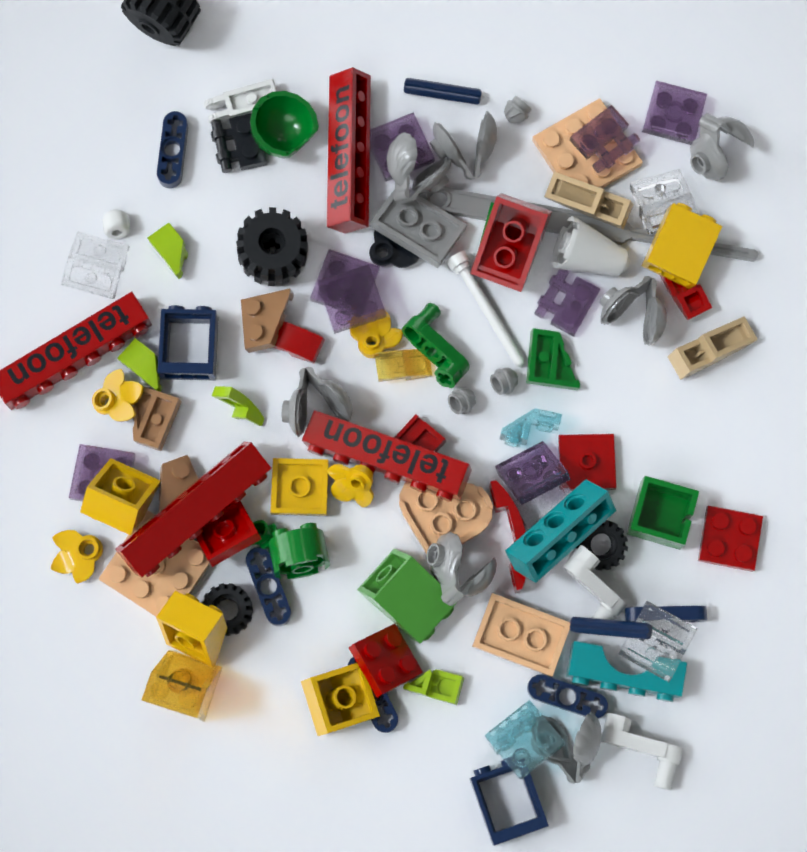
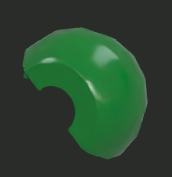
(282, 123)

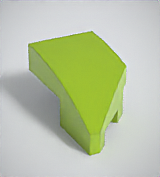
(170, 248)
(142, 363)
(243, 406)
(437, 685)

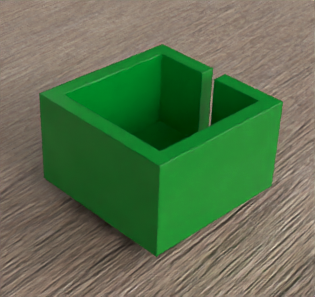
(660, 512)

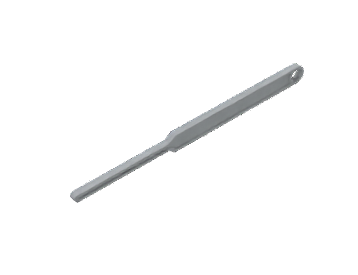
(477, 206)

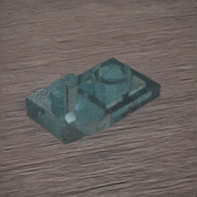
(518, 431)

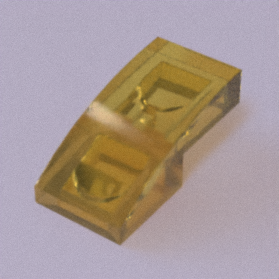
(402, 364)

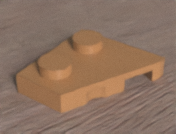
(263, 318)
(154, 418)
(175, 479)

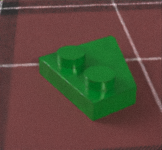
(549, 361)

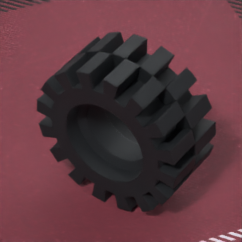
(617, 546)
(244, 603)

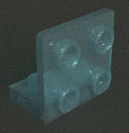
(524, 739)

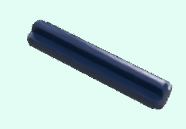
(442, 91)
(611, 627)

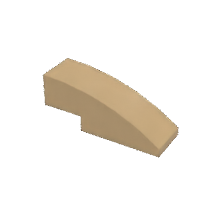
(589, 200)
(712, 347)

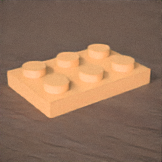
(521, 635)

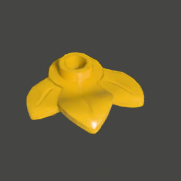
(377, 332)
(121, 397)
(352, 483)
(73, 556)

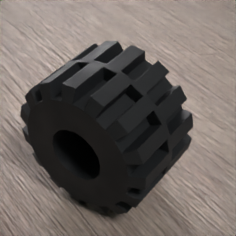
(162, 19)
(267, 231)

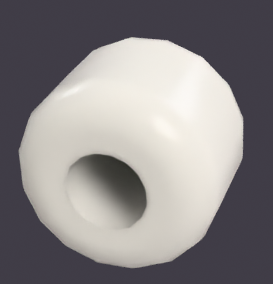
(116, 224)

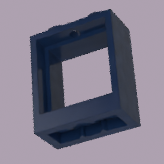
(182, 370)
(520, 829)

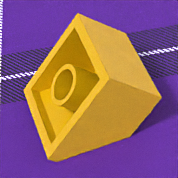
(119, 496)
(193, 627)
(339, 699)

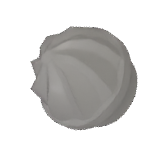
(516, 110)
(504, 380)
(461, 400)

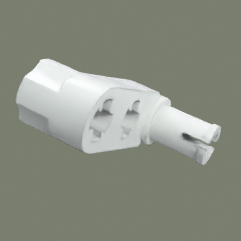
(580, 568)
(617, 734)

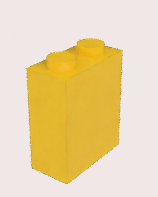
(682, 245)

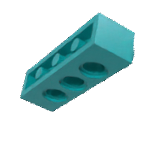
(560, 530)

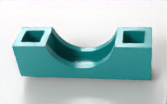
(589, 664)

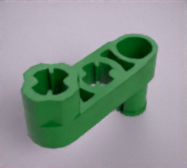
(450, 362)

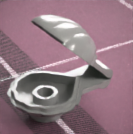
(445, 146)
(706, 154)
(400, 163)
(616, 302)
(295, 409)
(444, 563)
(584, 751)

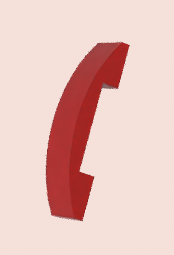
(503, 502)

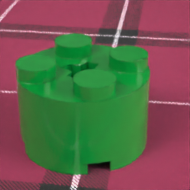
(298, 551)

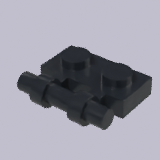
(246, 151)

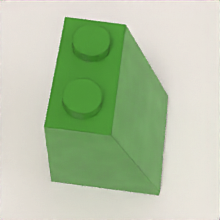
(407, 595)

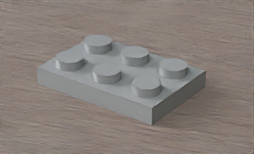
(419, 228)

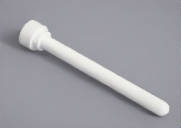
(460, 264)

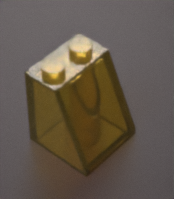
(182, 685)

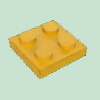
(299, 487)

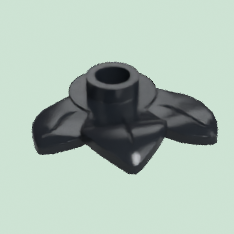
(397, 255)

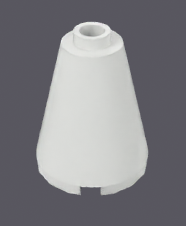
(588, 251)

